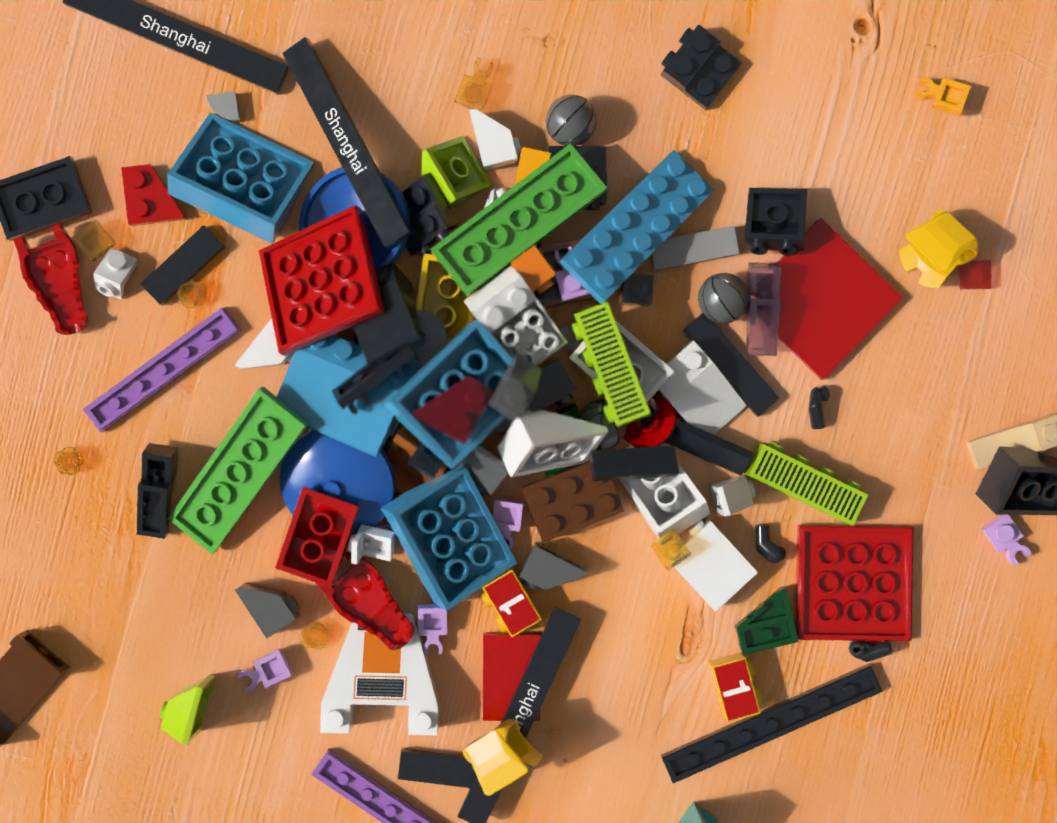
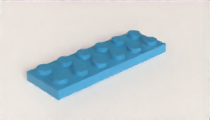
(636, 227)

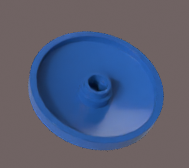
(335, 194)
(339, 472)

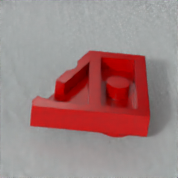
(148, 197)

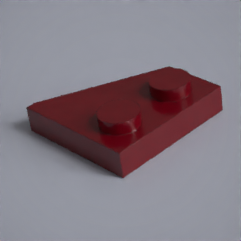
(456, 409)

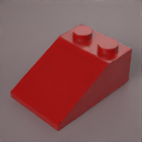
(317, 537)

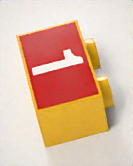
(511, 603)
(735, 687)

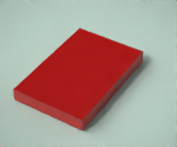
(503, 667)

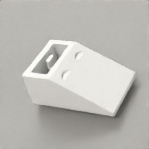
(515, 317)

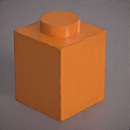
(534, 270)

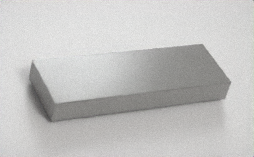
(695, 248)

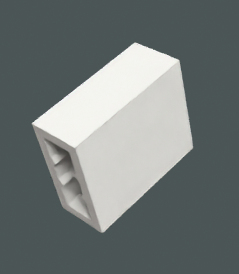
(715, 565)

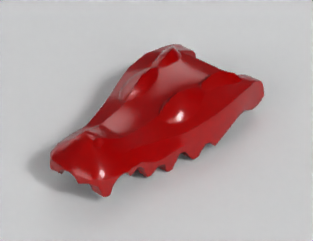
(54, 277)
(366, 600)

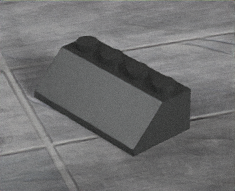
(483, 466)

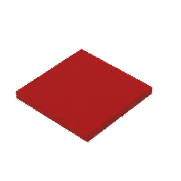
(320, 281)
(829, 300)
(854, 582)

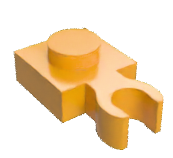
(947, 96)

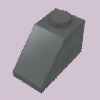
(515, 388)
(548, 569)
(269, 607)

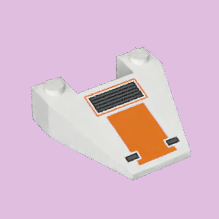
(379, 676)

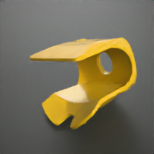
(938, 248)
(501, 756)

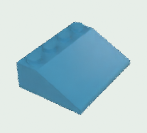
(239, 177)
(470, 354)
(309, 393)
(449, 536)

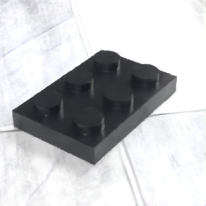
(42, 198)

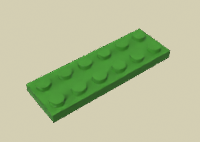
(518, 220)
(238, 470)

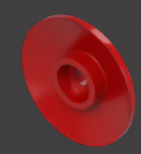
(659, 432)

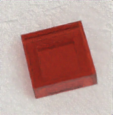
(975, 275)

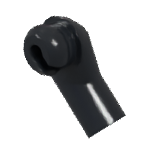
(815, 408)
(766, 547)
(868, 652)

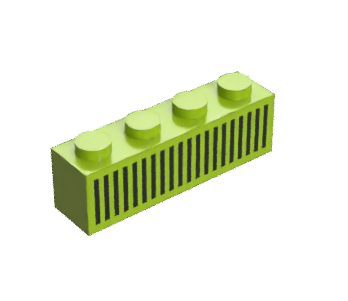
(612, 365)
(807, 484)

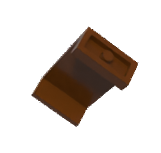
(25, 679)

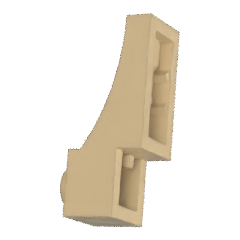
(1032, 435)

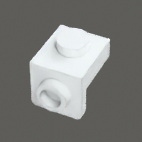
(114, 273)
(372, 543)

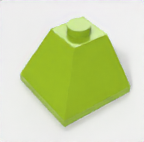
(455, 170)
(186, 710)

